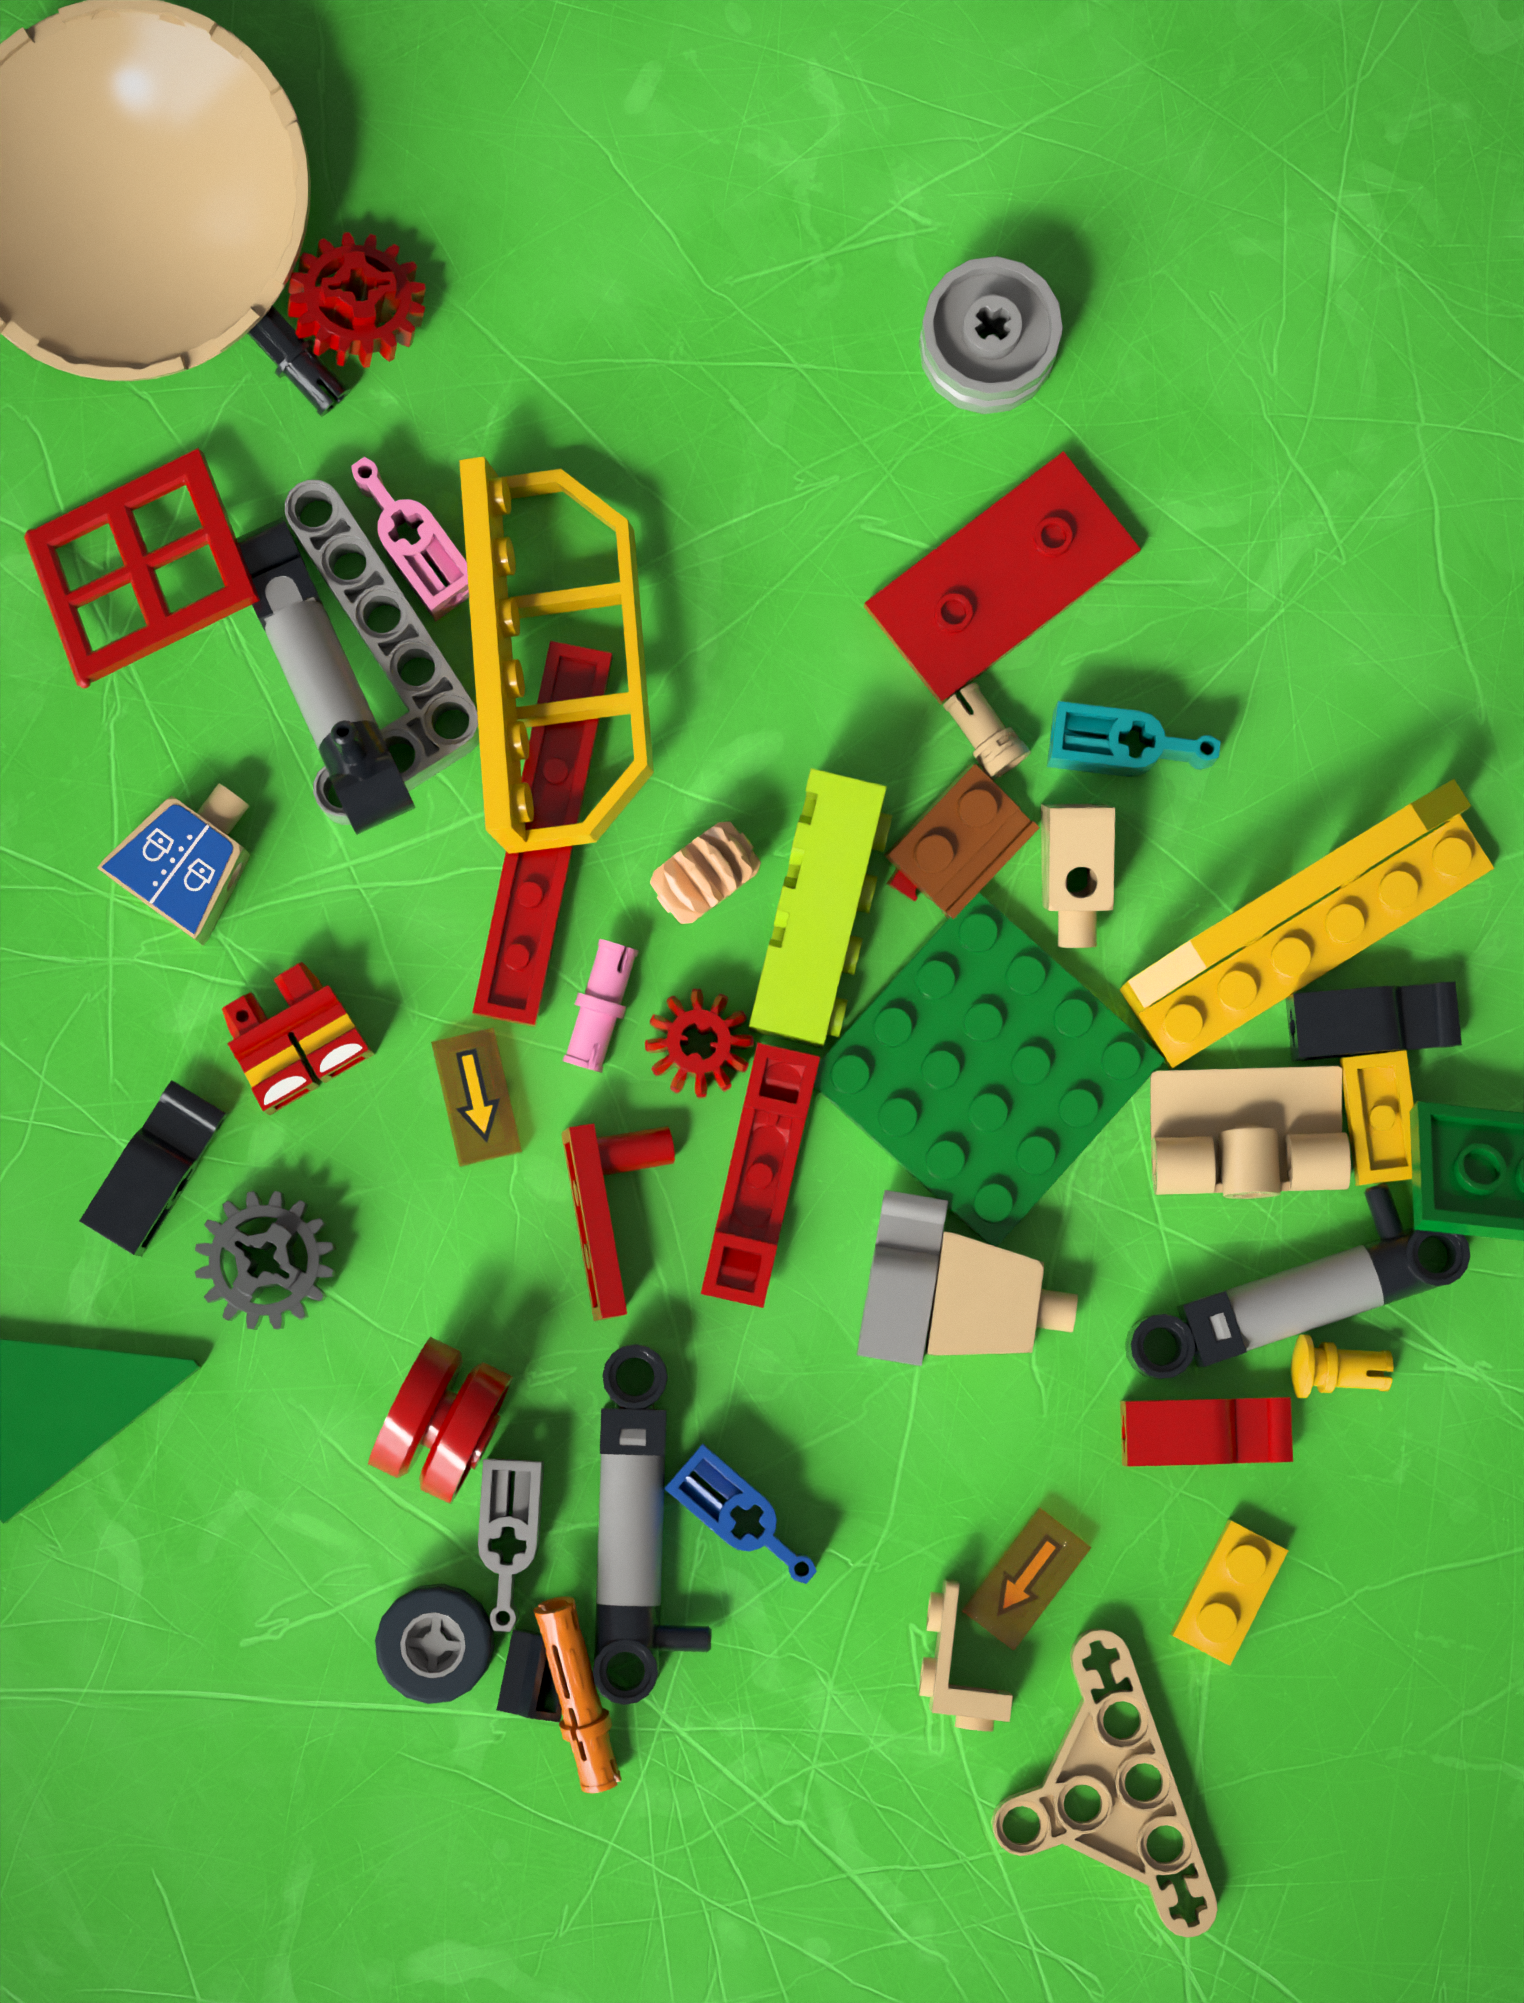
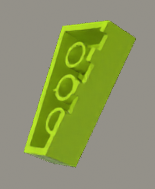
(818, 909)

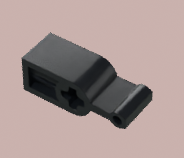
(1372, 1020)
(153, 1169)

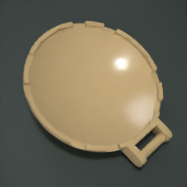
(142, 189)

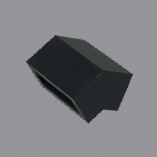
(527, 1679)

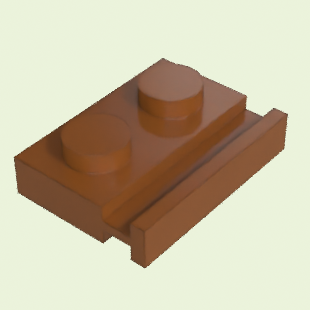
(961, 841)

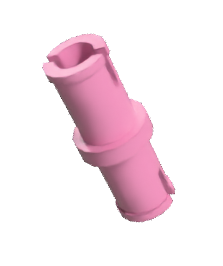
(600, 1005)

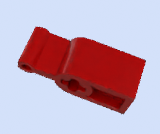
(1206, 1431)

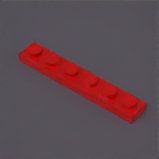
(536, 880)

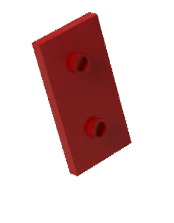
(1002, 578)

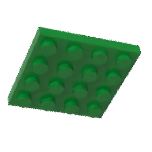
(985, 1069)

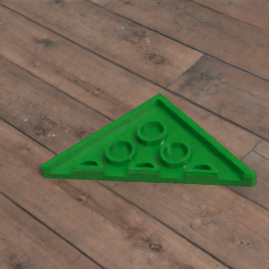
(66, 1406)

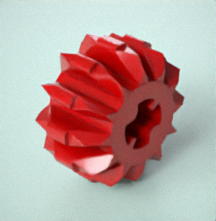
(693, 1064)

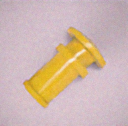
(1336, 1367)

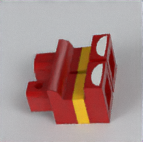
(267, 1048)

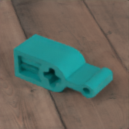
(1089, 739)

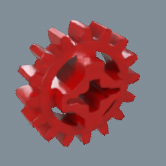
(332, 308)

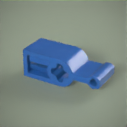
(717, 1514)

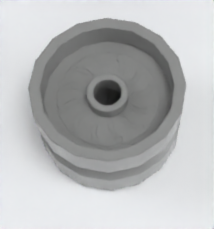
(999, 299)

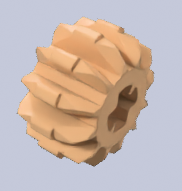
(705, 872)

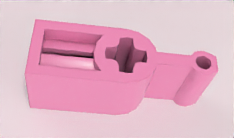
(414, 559)

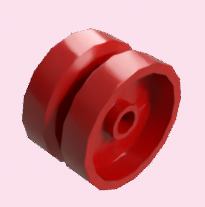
(447, 1423)

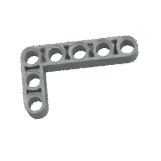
(390, 649)

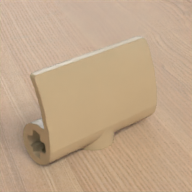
(1248, 1131)

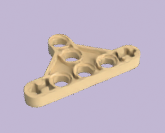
(1122, 1824)

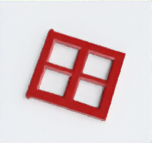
(139, 567)

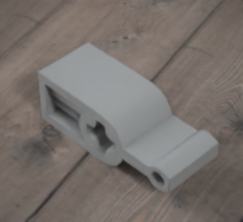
(902, 1278)
(495, 1517)

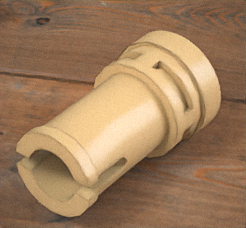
(995, 746)

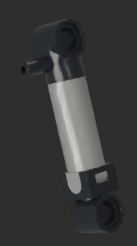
(323, 680)
(1302, 1296)
(632, 1534)

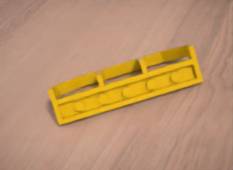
(501, 678)
(1316, 938)

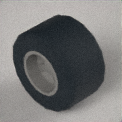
(425, 1663)

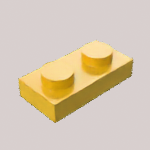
(1378, 1116)
(1229, 1592)

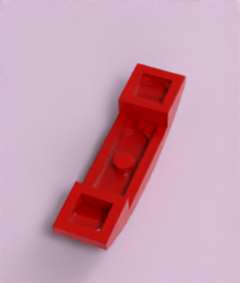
(760, 1175)

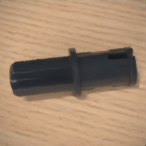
(297, 361)

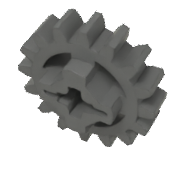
(247, 1284)

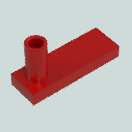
(587, 1163)

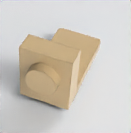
(972, 1706)

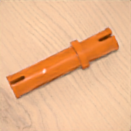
(584, 1719)

